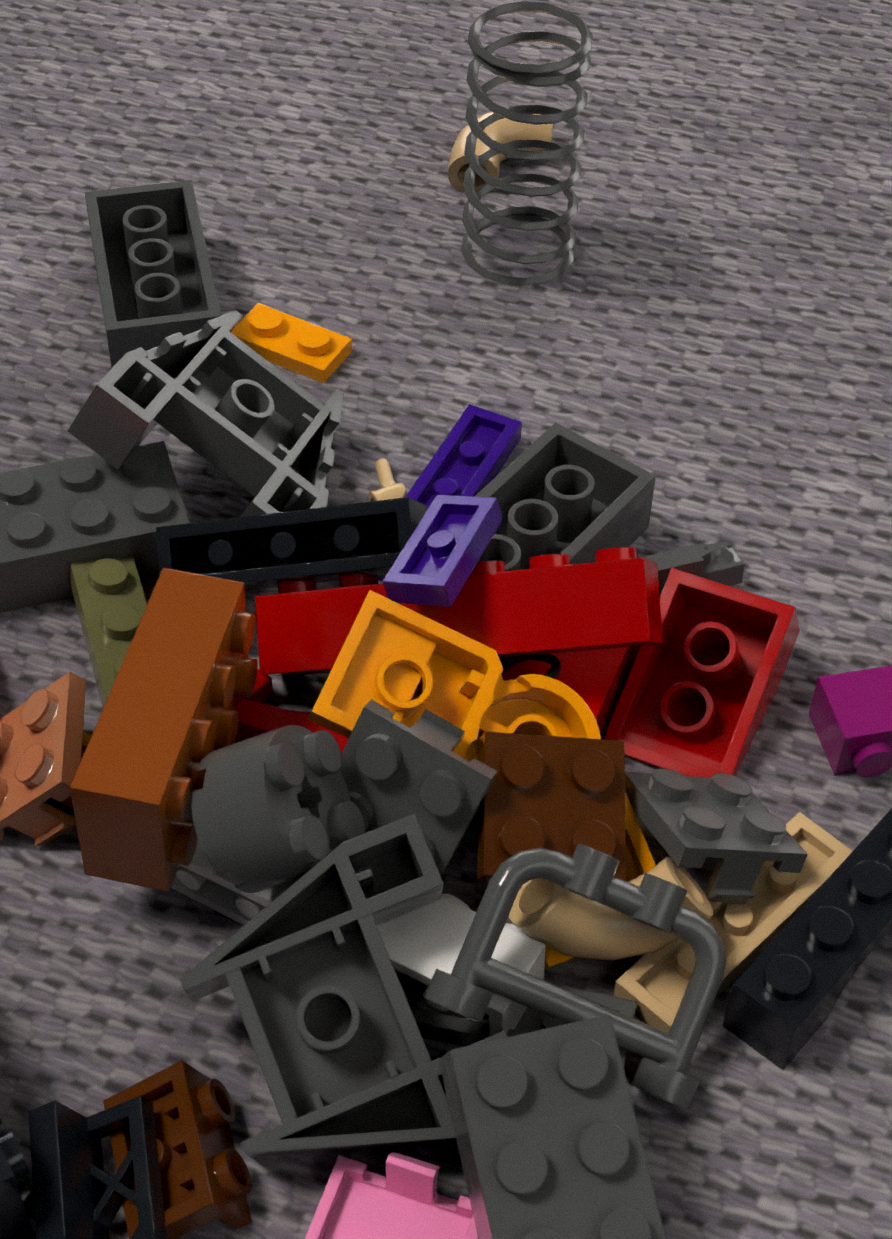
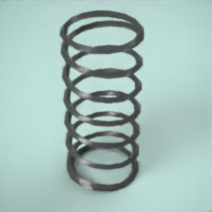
(537, 76)

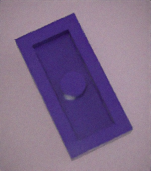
(443, 550)

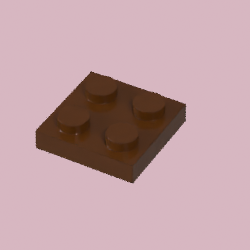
(551, 797)

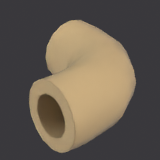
(592, 929)

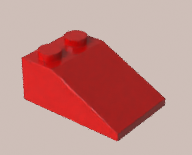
(710, 681)

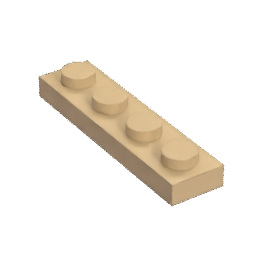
(745, 928)

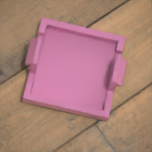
(389, 1207)

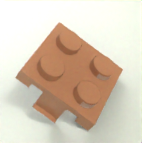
(41, 758)

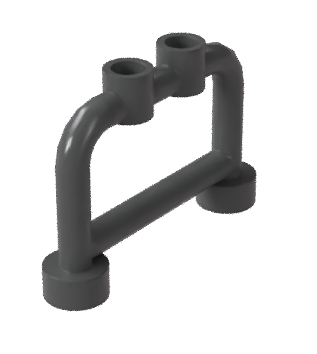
(653, 903)

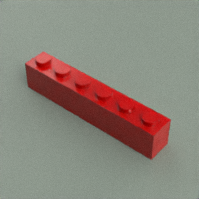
(513, 612)

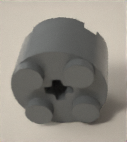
(274, 806)

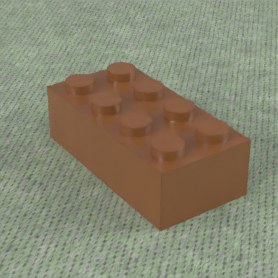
(158, 723)

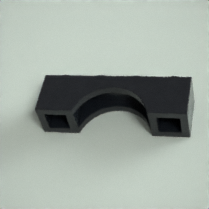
(812, 959)

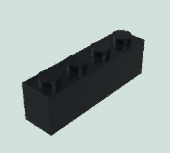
(293, 544)

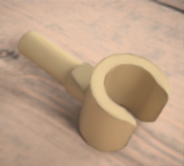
(389, 488)

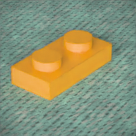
(293, 342)

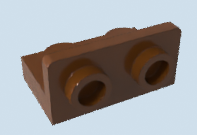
(195, 1148)

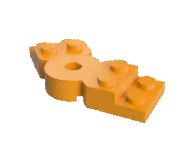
(423, 665)

